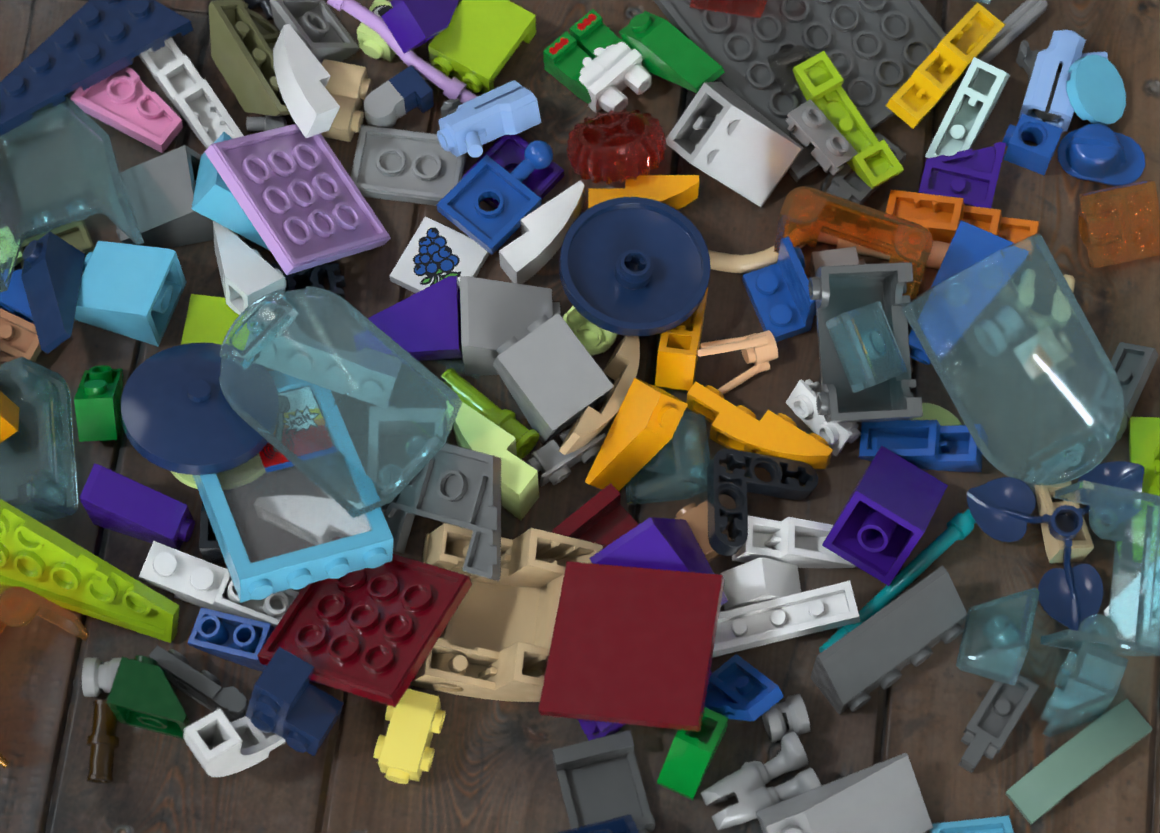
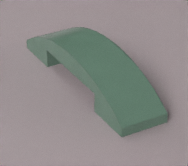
(1078, 760)

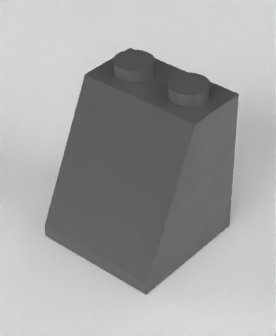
(163, 200)

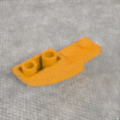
(771, 436)

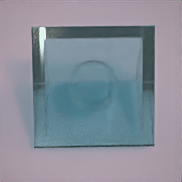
(866, 346)
(998, 636)

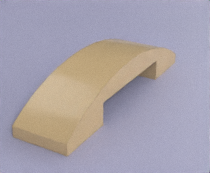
(623, 369)

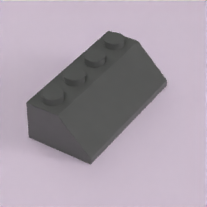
(889, 642)

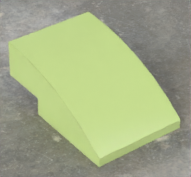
(518, 478)

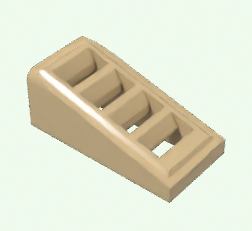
(1054, 548)

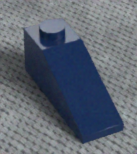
(52, 287)

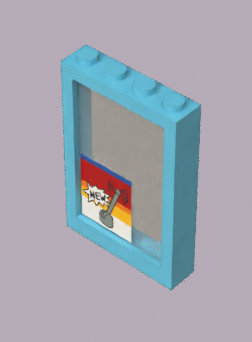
(284, 529)

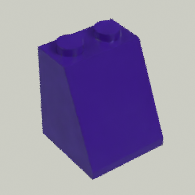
(885, 515)
(657, 545)

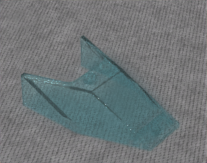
(57, 174)

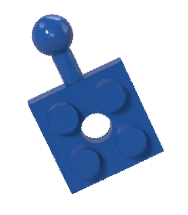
(491, 180)

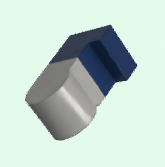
(397, 98)

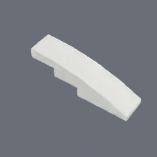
(189, 93)

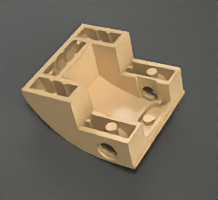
(503, 627)

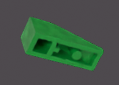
(670, 52)

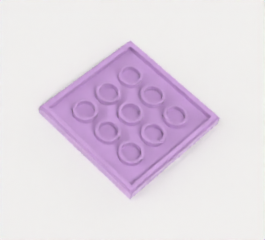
(297, 197)

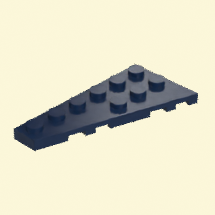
(85, 51)

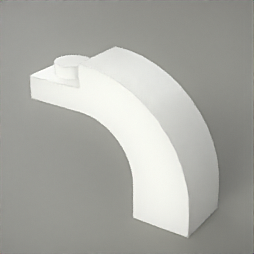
(228, 746)

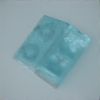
(1086, 688)

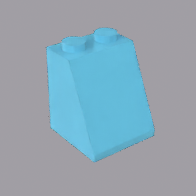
(130, 290)

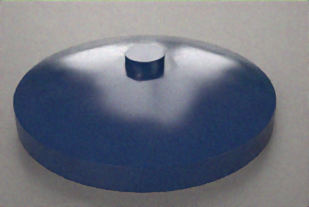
(634, 266)
(180, 415)

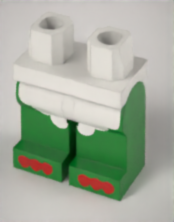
(596, 64)

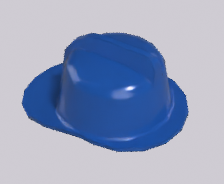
(1101, 156)

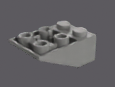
(733, 143)

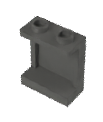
(602, 782)

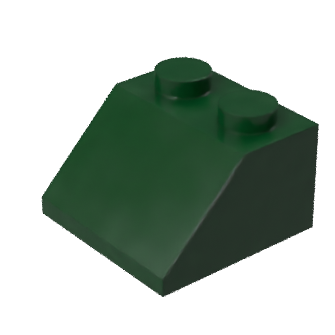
(146, 699)

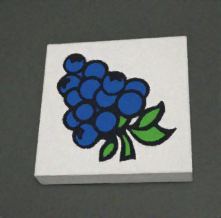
(435, 255)

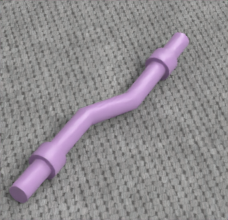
(452, 88)

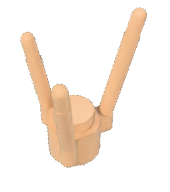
(755, 348)

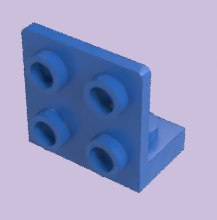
(782, 294)

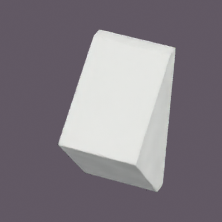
(759, 582)

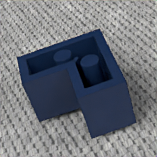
(291, 705)

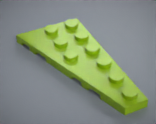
(78, 579)

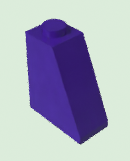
(426, 322)
(135, 509)

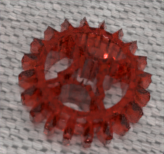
(616, 146)

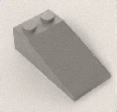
(868, 801)

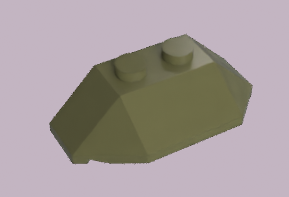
(244, 55)

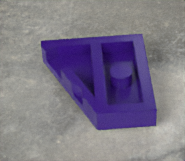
(965, 175)

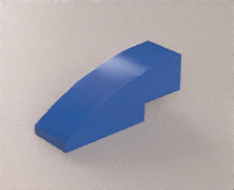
(923, 444)

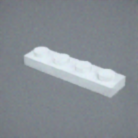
(785, 618)

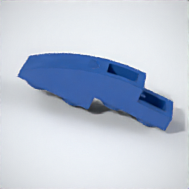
(230, 637)

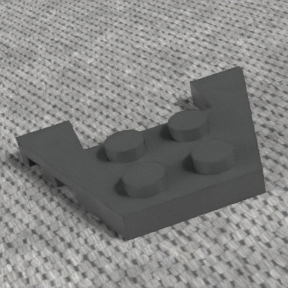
(459, 490)

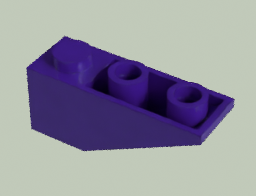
(418, 20)

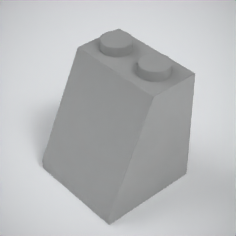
(495, 313)
(551, 376)

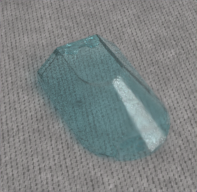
(1021, 364)
(335, 395)

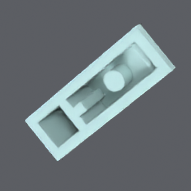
(969, 109)

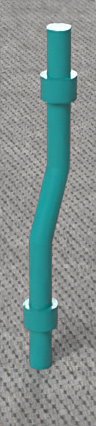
(957, 529)

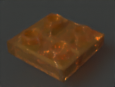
(1120, 223)

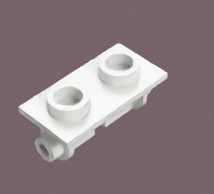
(803, 404)

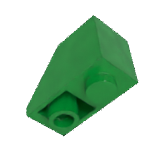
(99, 404)
(692, 755)

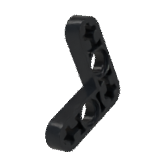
(743, 481)

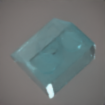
(677, 469)

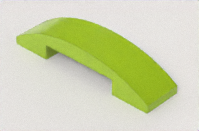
(823, 85)

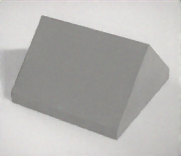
(316, 27)

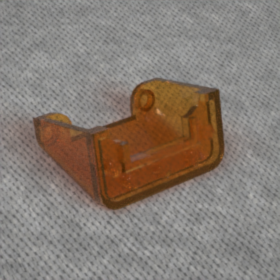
(813, 211)

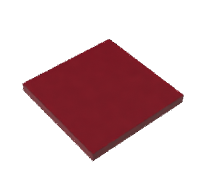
(370, 626)
(632, 646)

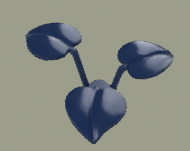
(1002, 513)

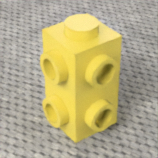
(406, 746)

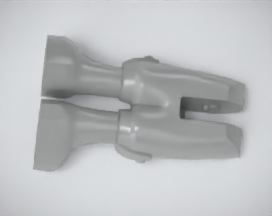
(750, 783)

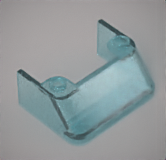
(1134, 609)

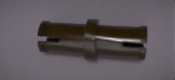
(102, 743)

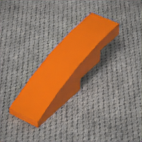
(944, 215)

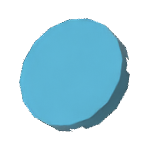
(1096, 90)

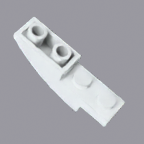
(208, 585)

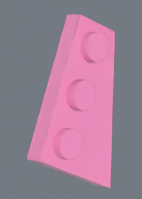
(130, 108)

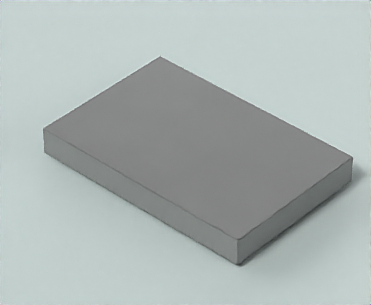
(404, 166)

